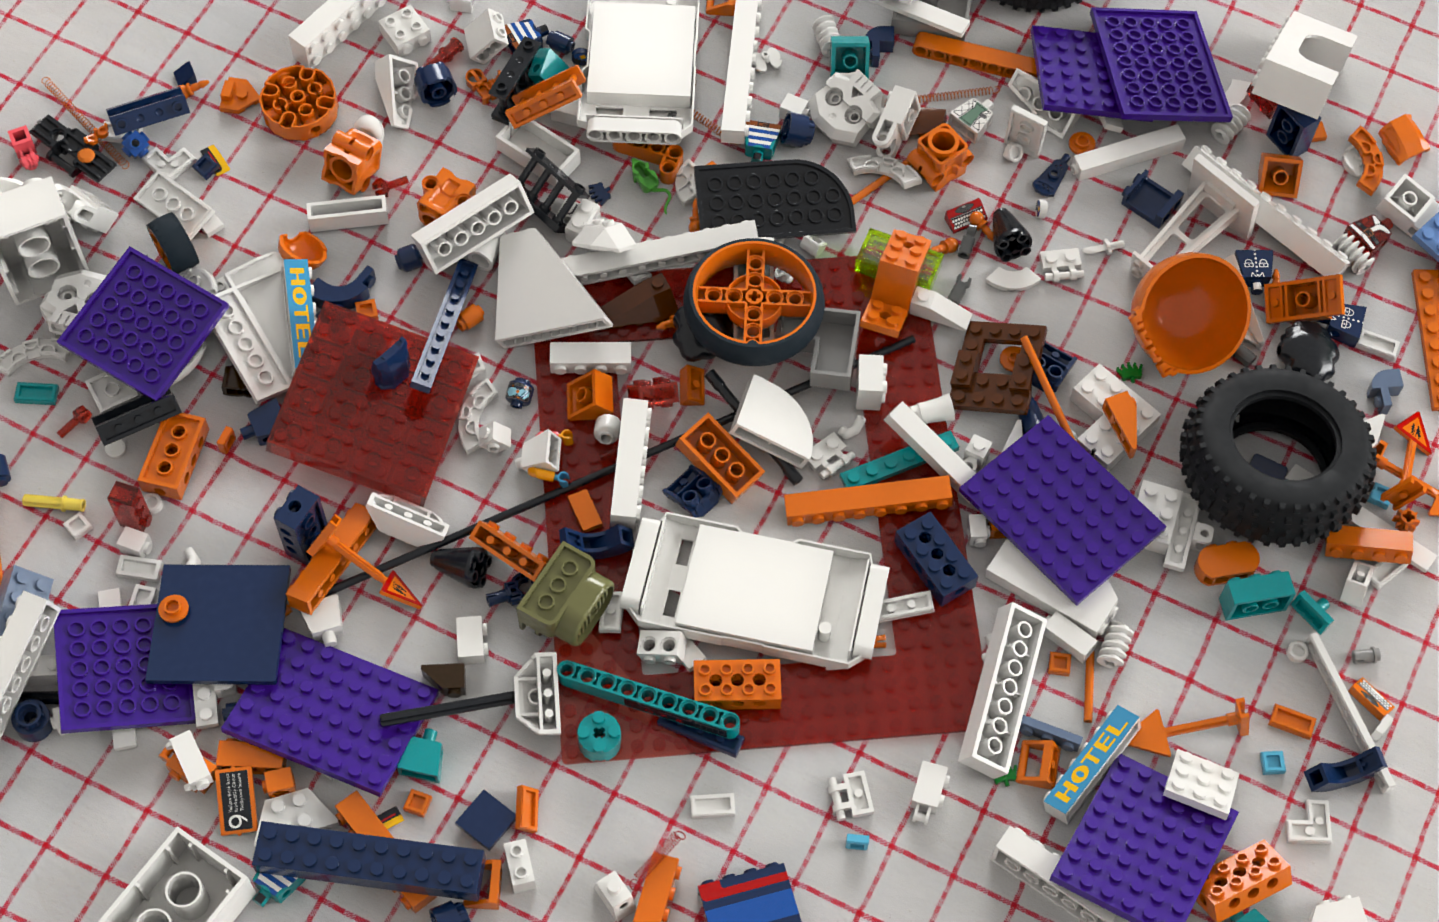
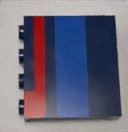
(750, 897)

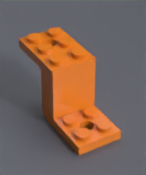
(895, 283)

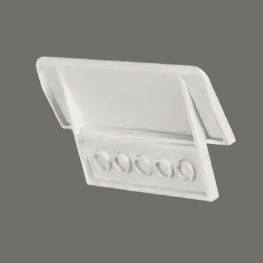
(256, 326)

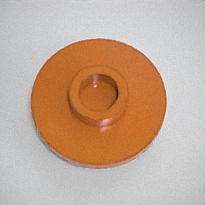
(1081, 142)
(1008, 357)
(173, 608)

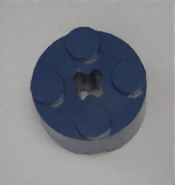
(435, 84)

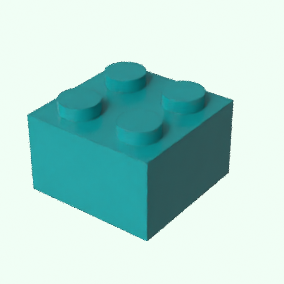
(849, 54)

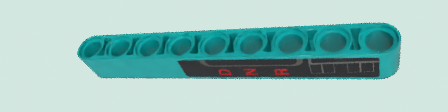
(654, 707)

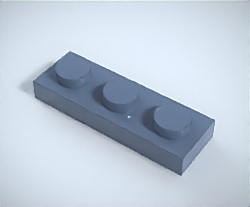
(1044, 731)

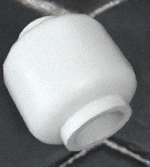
(607, 428)

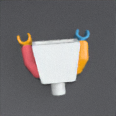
(542, 456)

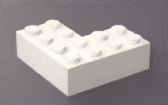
(1100, 436)

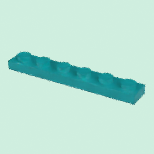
(890, 464)

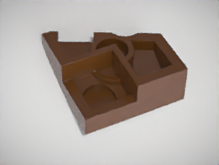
(927, 120)

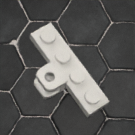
(1187, 534)
(206, 702)

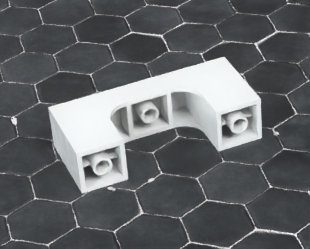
(1303, 64)

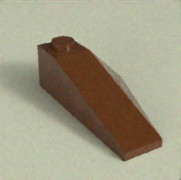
(643, 303)

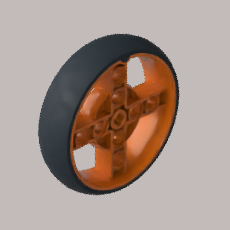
(753, 302)

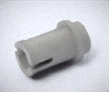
(1367, 655)

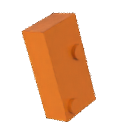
(720, 457)

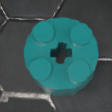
(599, 725)

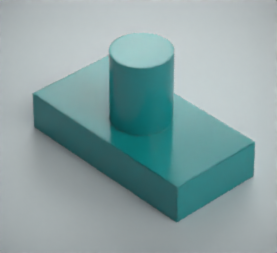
(1313, 611)

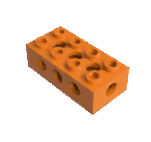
(173, 455)
(743, 672)
(1244, 881)

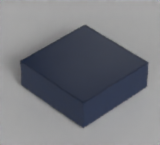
(206, 166)

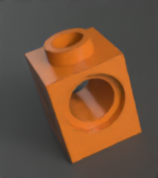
(279, 782)

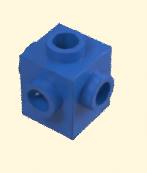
(140, 150)

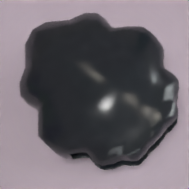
(687, 343)
(1309, 348)

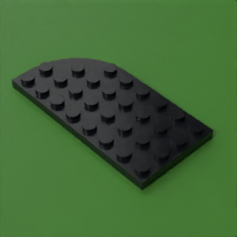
(780, 195)

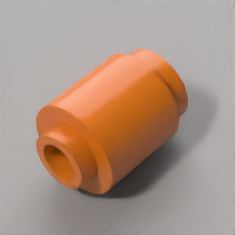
(470, 317)

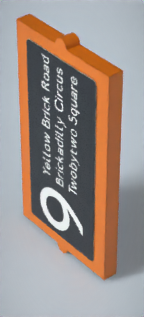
(236, 800)

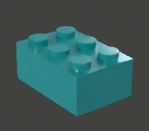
(1257, 595)

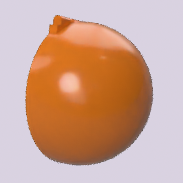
(1190, 313)

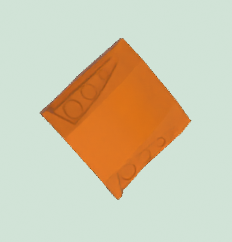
(1403, 139)

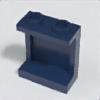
(1150, 200)

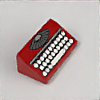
(959, 216)

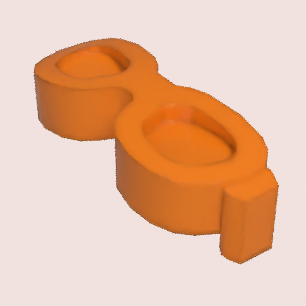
(102, 133)

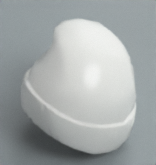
(371, 126)

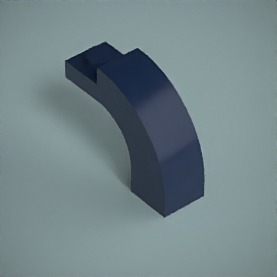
(347, 294)
(601, 544)
(1342, 774)

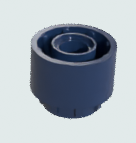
(797, 130)
(37, 729)
(449, 913)

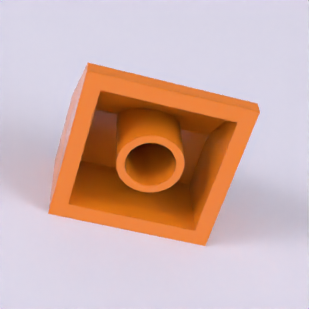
(1279, 174)
(589, 396)

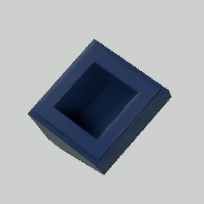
(185, 74)

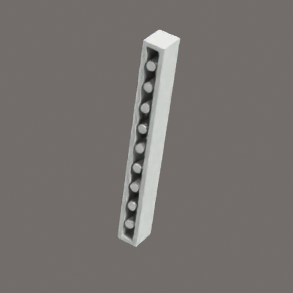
(741, 71)
(1280, 224)
(656, 254)

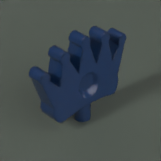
(600, 193)

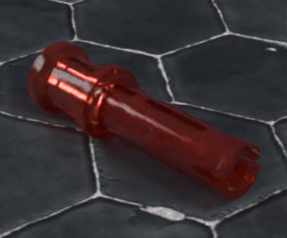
(447, 53)

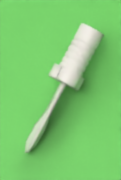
(1106, 246)

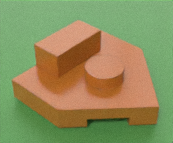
(237, 96)

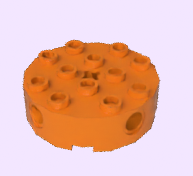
(299, 102)

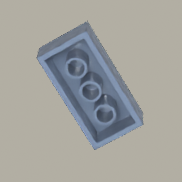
(13, 583)

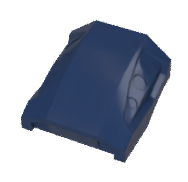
(392, 366)
(1055, 366)
(694, 492)

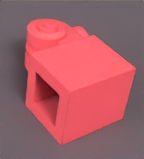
(24, 147)

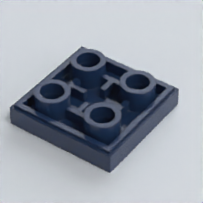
(486, 820)

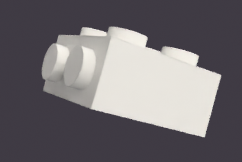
(404, 31)

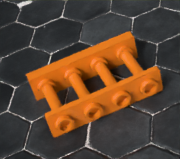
(546, 96)

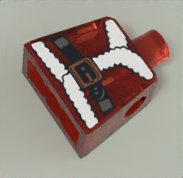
(1371, 233)

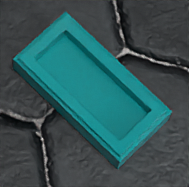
(36, 393)

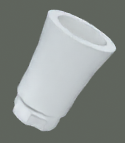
(486, 254)
(935, 410)

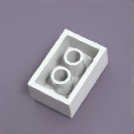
(1164, 504)

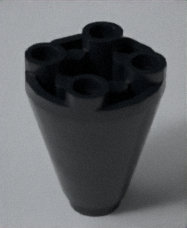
(1009, 236)
(463, 564)

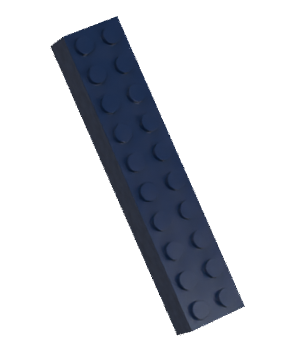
(369, 861)

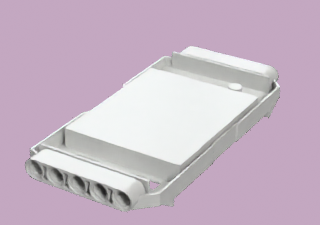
(639, 62)
(756, 591)

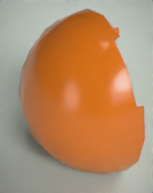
(303, 247)

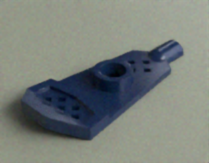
(1048, 184)

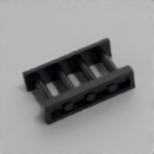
(514, 78)
(543, 209)
(134, 417)

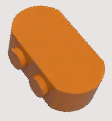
(1222, 562)

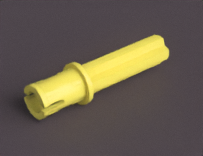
(52, 502)

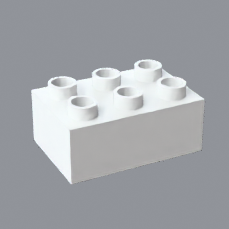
(36, 240)
(183, 885)

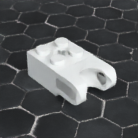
(896, 120)
(1408, 205)
(87, 209)

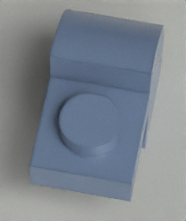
(1385, 384)

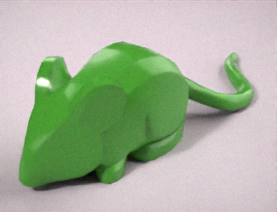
(647, 179)

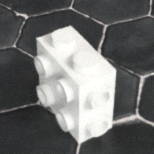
(486, 36)

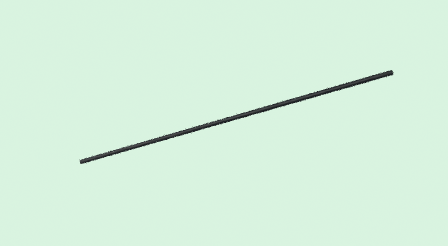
(572, 486)

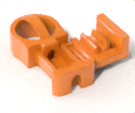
(482, 85)

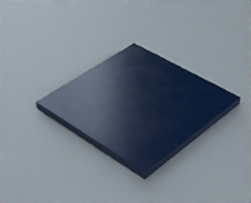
(230, 625)

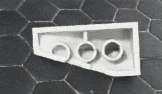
(397, 88)
(1027, 90)

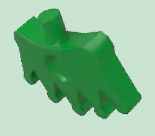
(1130, 373)
(1011, 776)

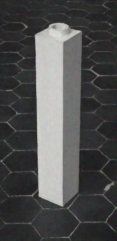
(1127, 152)
(929, 446)

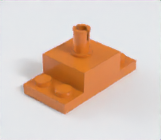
(1304, 299)

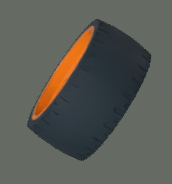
(172, 243)

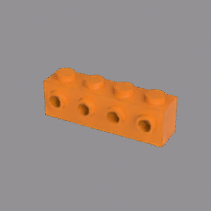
(1370, 544)
(508, 550)

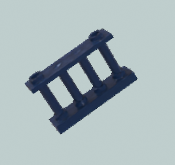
(148, 110)

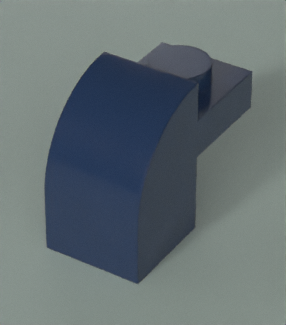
(881, 40)

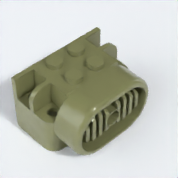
(566, 597)

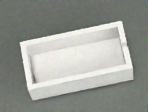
(535, 135)

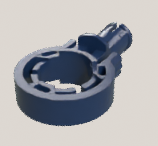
(510, 593)

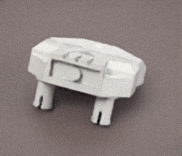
(835, 118)
(75, 285)

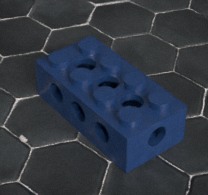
(300, 522)
(947, 559)

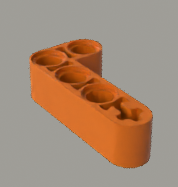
(663, 158)

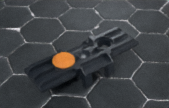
(86, 156)

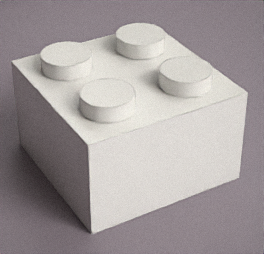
(870, 382)

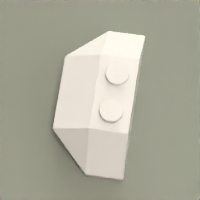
(605, 236)
(405, 520)
(538, 694)

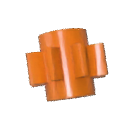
(1406, 520)

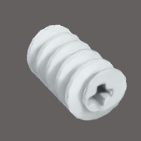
(824, 28)
(1225, 131)
(1358, 260)
(1115, 645)

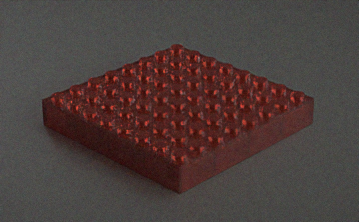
(353, 428)

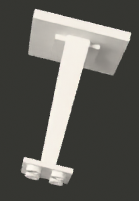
(1217, 194)

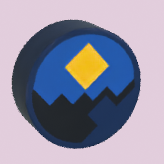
(579, 56)

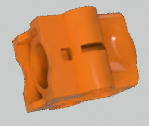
(940, 156)
(351, 160)
(442, 194)

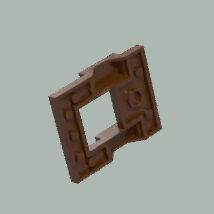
(995, 391)

